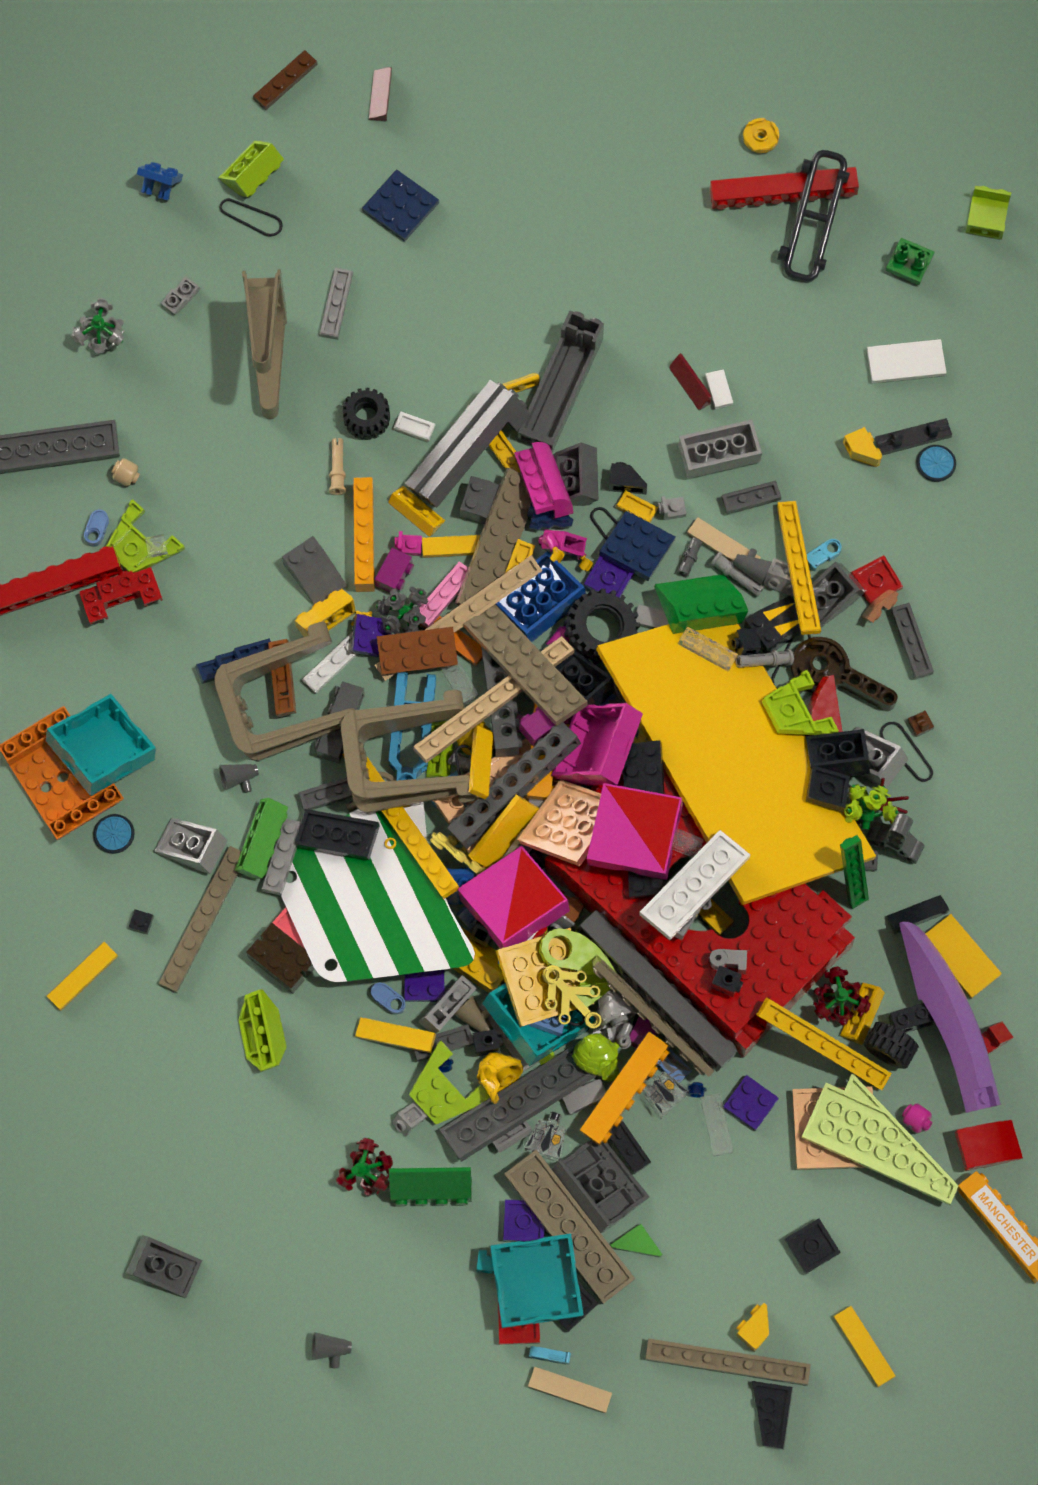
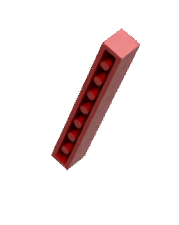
(778, 188)
(59, 579)

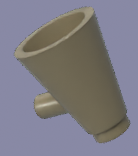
(473, 1015)

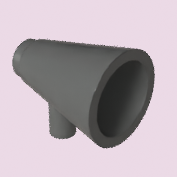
(752, 566)
(236, 774)
(328, 1346)

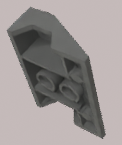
(600, 1184)

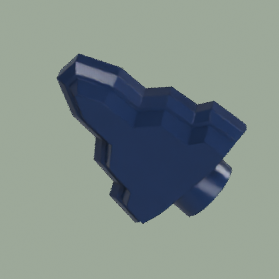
(547, 520)

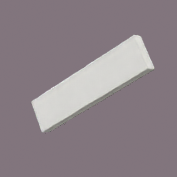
(330, 665)

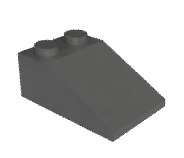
(478, 499)
(313, 570)
(835, 592)
(164, 1266)

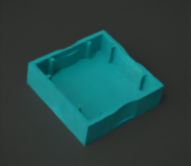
(100, 744)
(529, 1041)
(536, 1281)

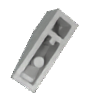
(447, 1005)

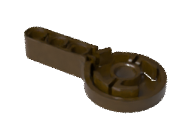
(842, 672)

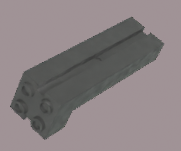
(562, 379)
(467, 441)

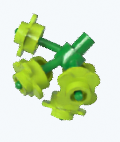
(864, 805)

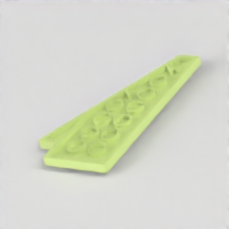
(865, 1132)

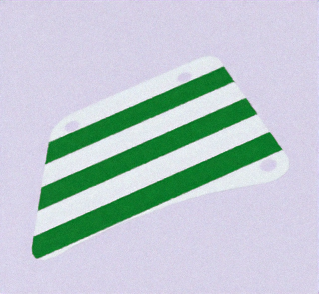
(374, 912)

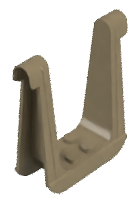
(266, 328)
(233, 676)
(367, 723)

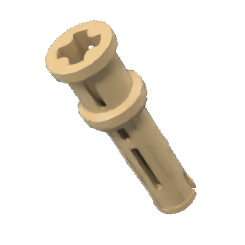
(337, 474)

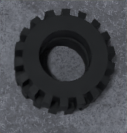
(362, 400)
(891, 1045)

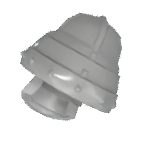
(614, 1013)

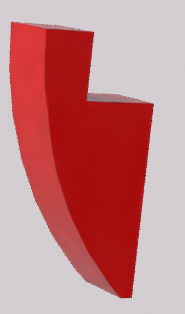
(825, 702)

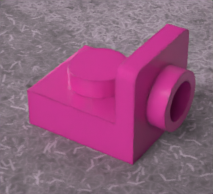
(409, 544)

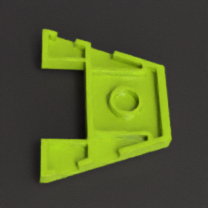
(131, 543)
(791, 714)
(438, 1095)

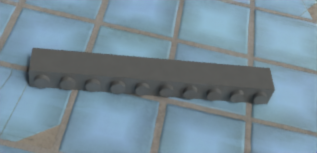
(658, 992)

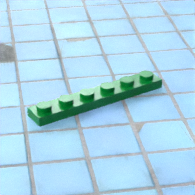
(854, 871)

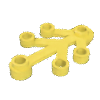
(460, 854)
(569, 994)

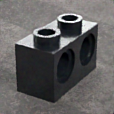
(911, 1018)

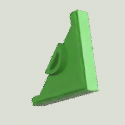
(638, 1242)

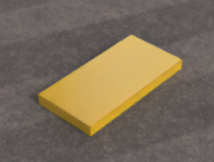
(503, 832)
(964, 957)

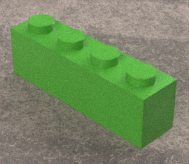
(261, 838)

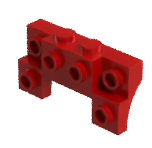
(119, 590)

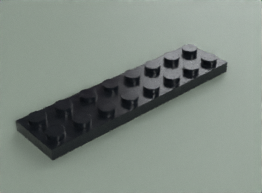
(645, 772)

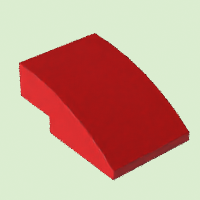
(988, 1145)

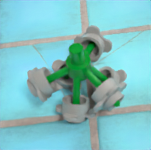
(96, 324)

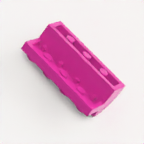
(543, 480)

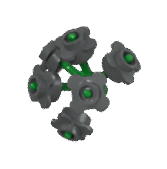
(411, 614)

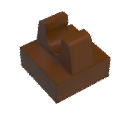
(920, 723)

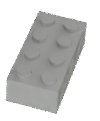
(720, 449)

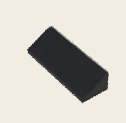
(918, 913)

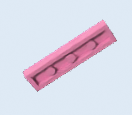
(443, 594)

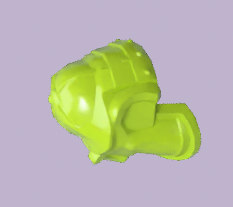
(597, 1056)

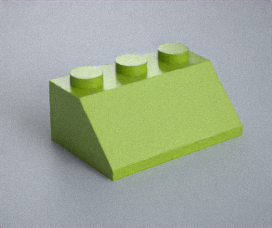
(252, 168)

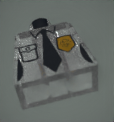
(664, 1093)
(547, 1138)

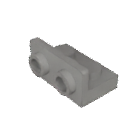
(779, 577)

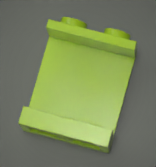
(988, 212)

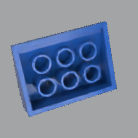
(542, 599)

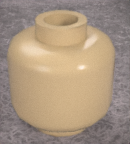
(125, 472)

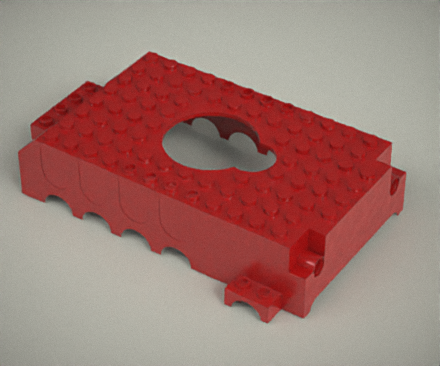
(787, 942)

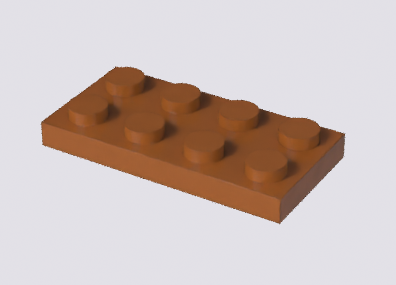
(417, 650)

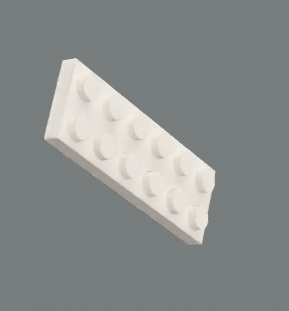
(694, 884)

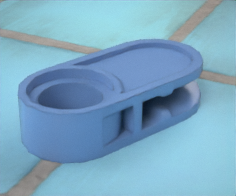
(97, 523)
(385, 995)

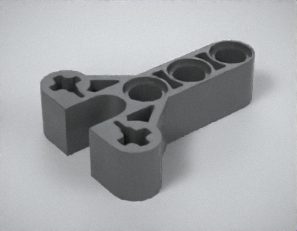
(896, 837)

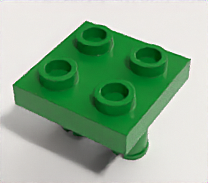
(910, 261)

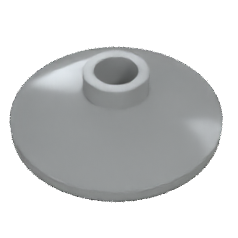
(564, 923)

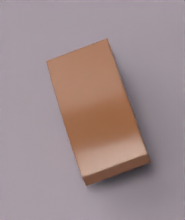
(885, 600)

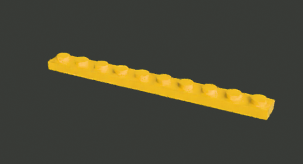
(417, 843)

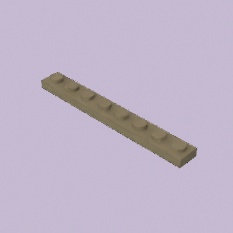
(201, 922)
(728, 1361)

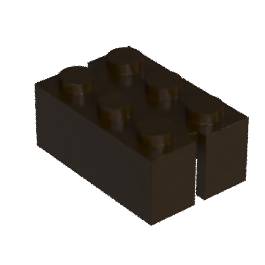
(281, 958)

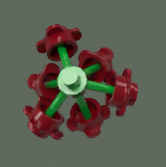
(849, 993)
(362, 1167)

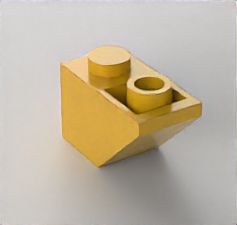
(861, 447)
(756, 1329)

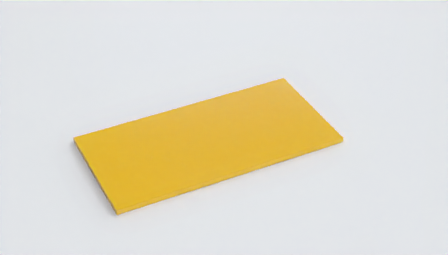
(731, 759)

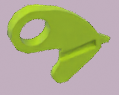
(580, 957)

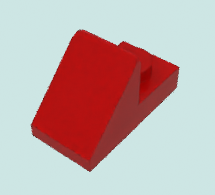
(996, 1036)

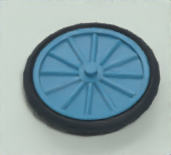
(936, 463)
(114, 833)

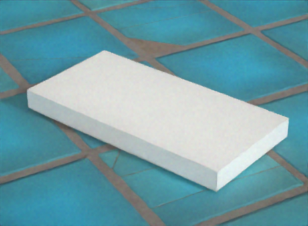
(906, 361)

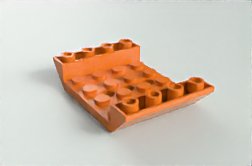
(36, 764)

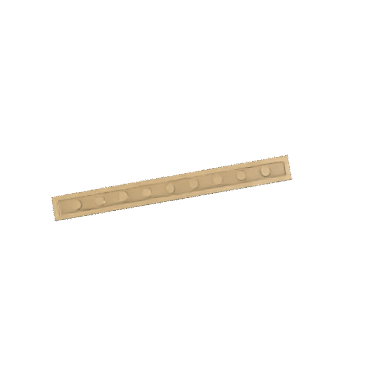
(485, 598)
(483, 707)

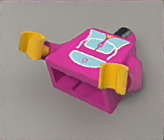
(565, 543)

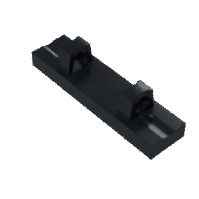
(913, 436)

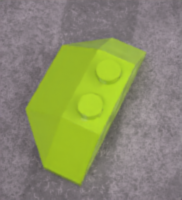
(262, 1031)

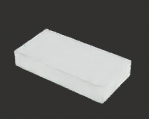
(719, 389)
(414, 426)

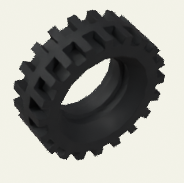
(577, 618)

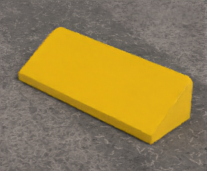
(523, 383)
(416, 511)
(858, 1027)

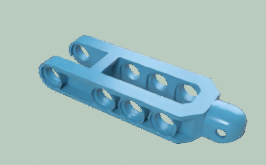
(409, 773)

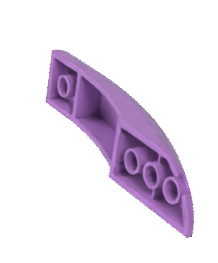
(953, 1017)

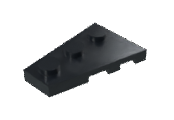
(773, 1411)

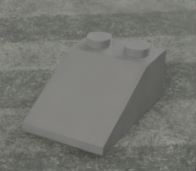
(884, 759)
(191, 845)

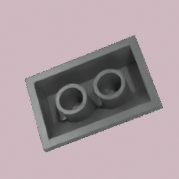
(579, 473)

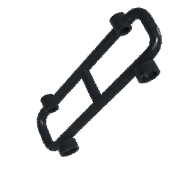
(786, 253)

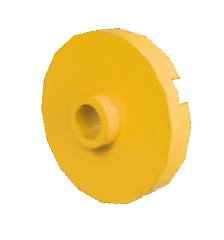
(763, 128)

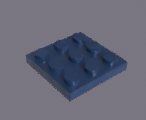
(400, 205)
(637, 545)

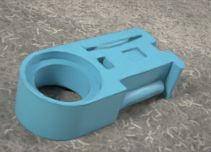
(821, 554)
(549, 1355)

